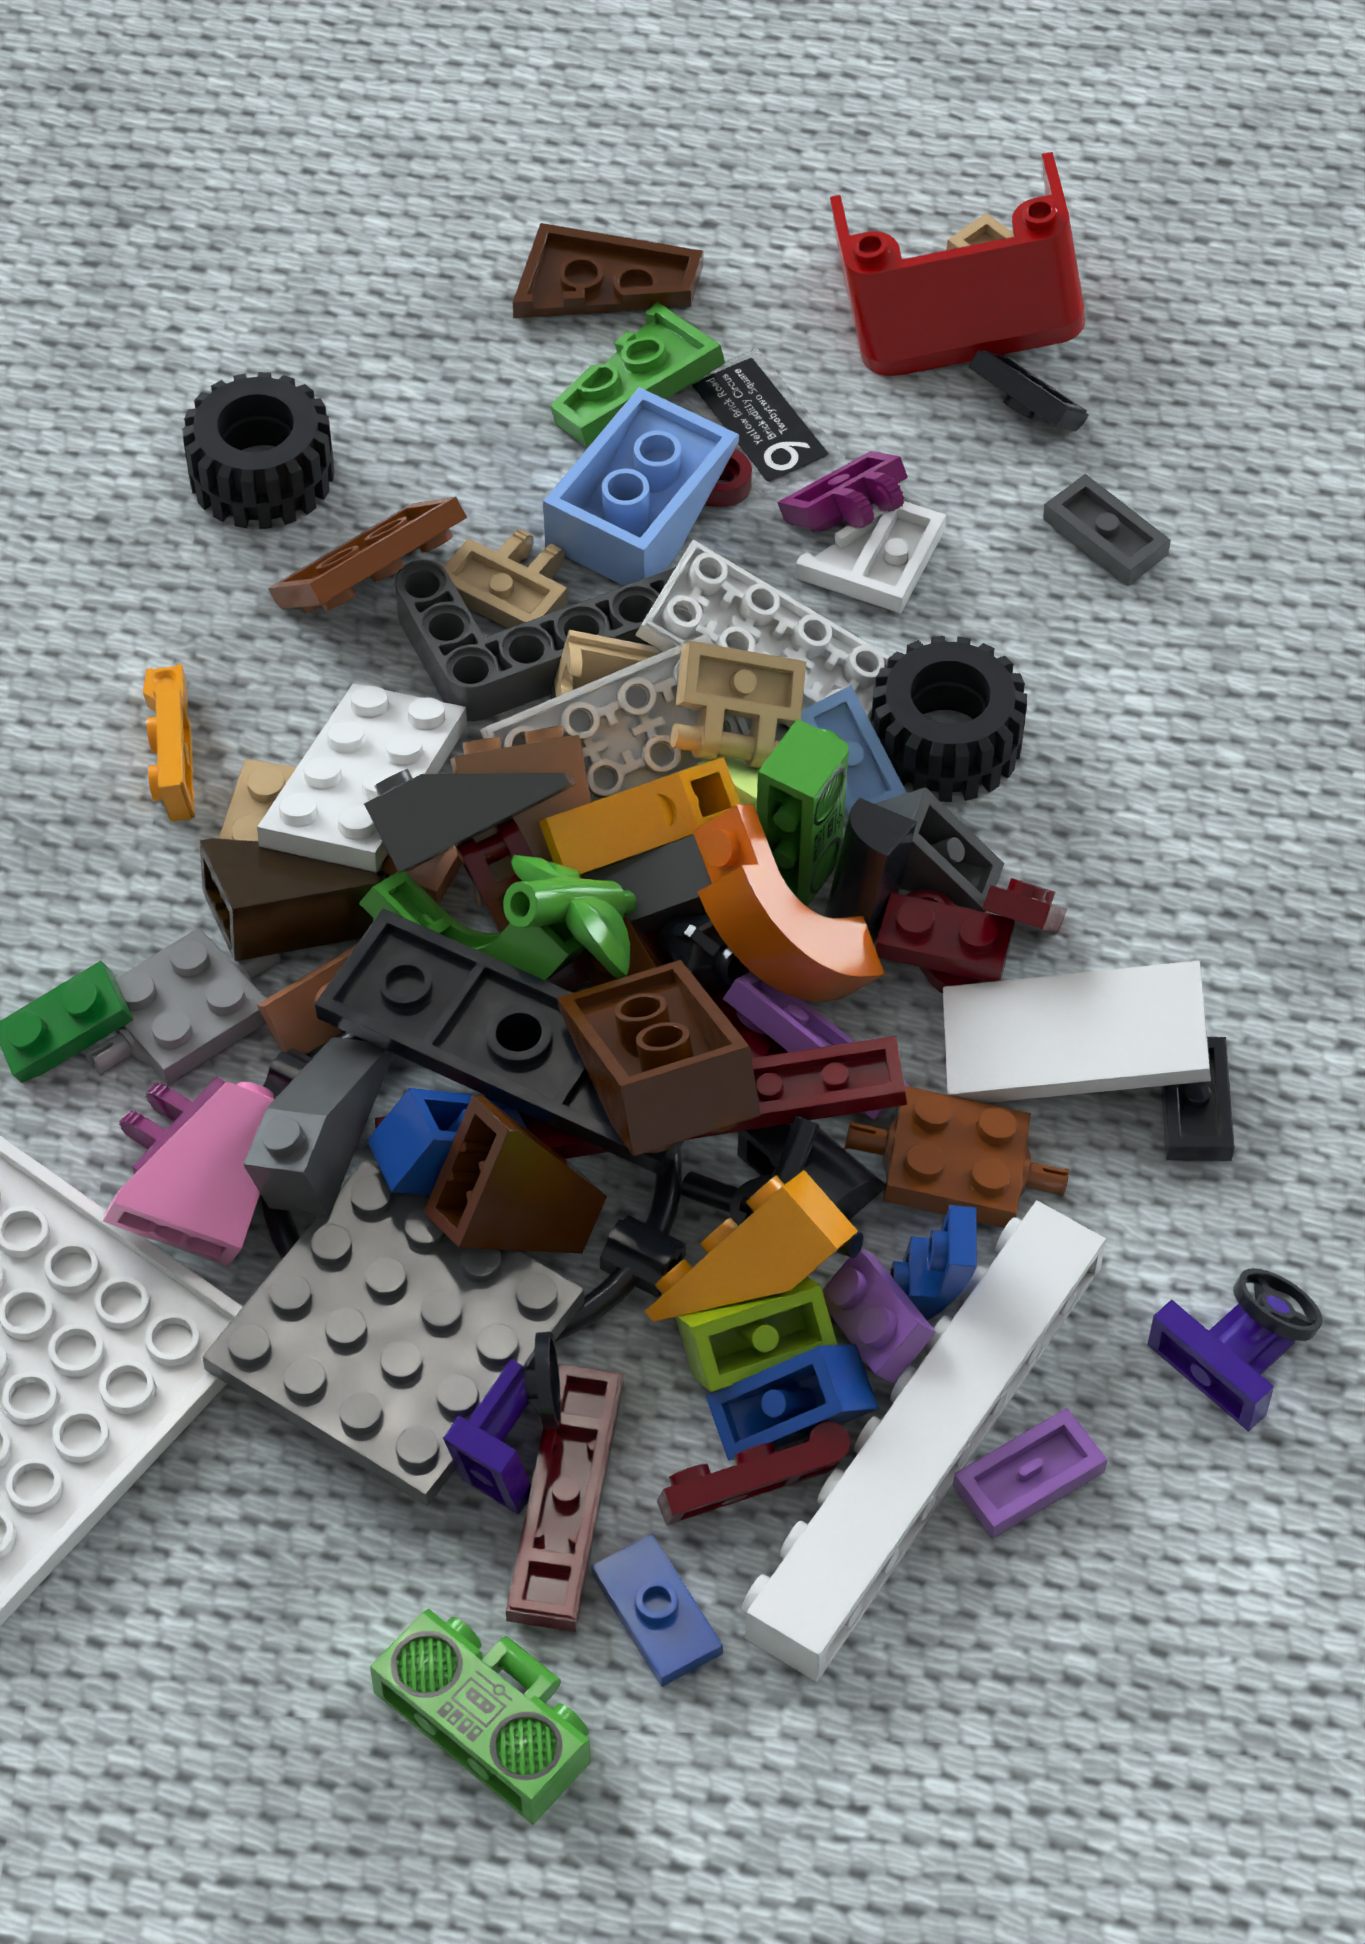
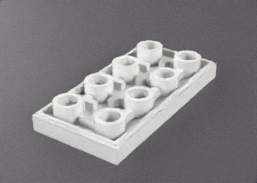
(750, 615)
(620, 724)
(1076, 1033)

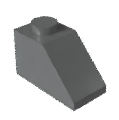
(944, 852)

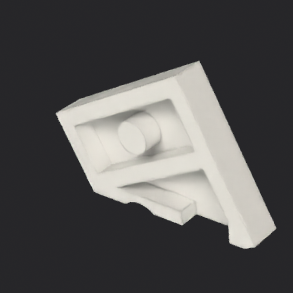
(880, 560)

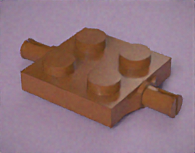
(958, 1155)

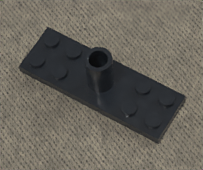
(472, 1025)

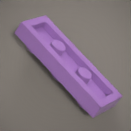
(784, 1019)

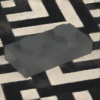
(1106, 529)

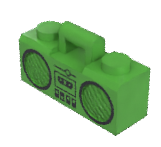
(804, 806)
(480, 1719)

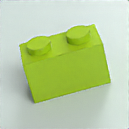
(754, 1334)

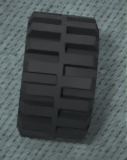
(261, 482)
(959, 680)

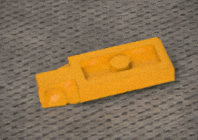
(172, 741)

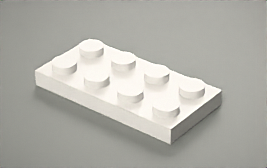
(361, 744)

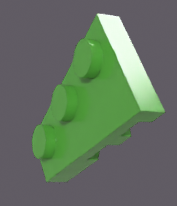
(658, 358)

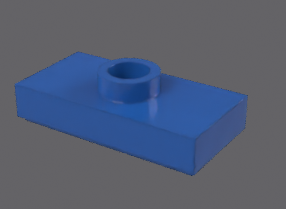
(657, 1610)

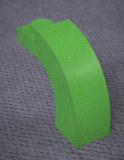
(535, 950)

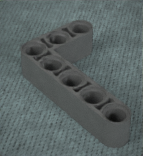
(514, 664)

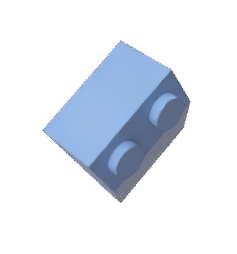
(637, 489)

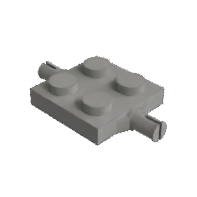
(185, 1007)

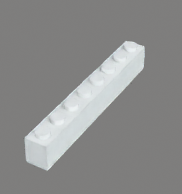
(925, 1437)

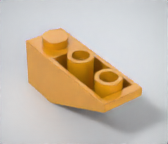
(640, 817)
(765, 1255)

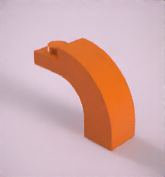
(769, 925)

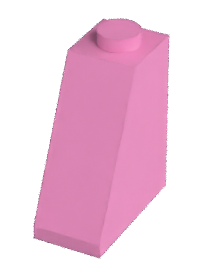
(196, 1184)

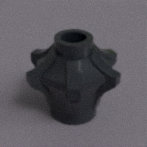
(701, 950)

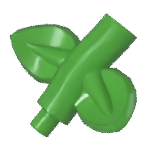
(588, 907)

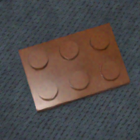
(370, 554)

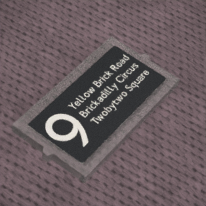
(771, 422)

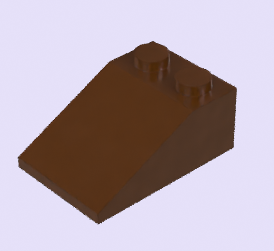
(662, 1057)

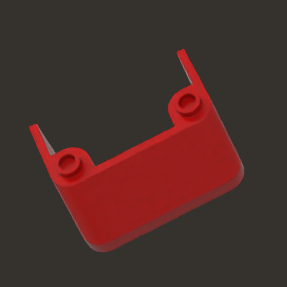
(965, 298)

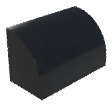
(870, 864)
(828, 1164)

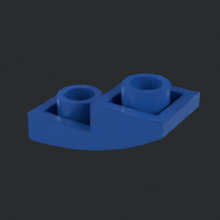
(939, 1266)

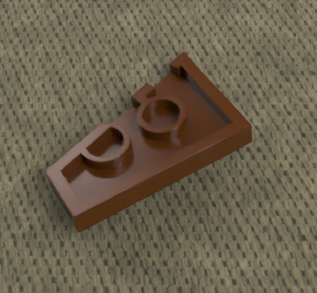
(601, 273)

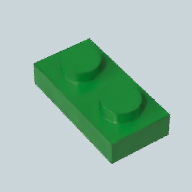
(63, 1022)

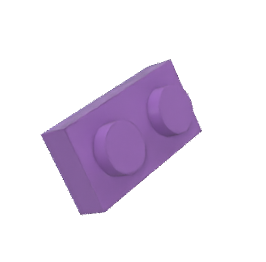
(876, 1315)
(1029, 1473)

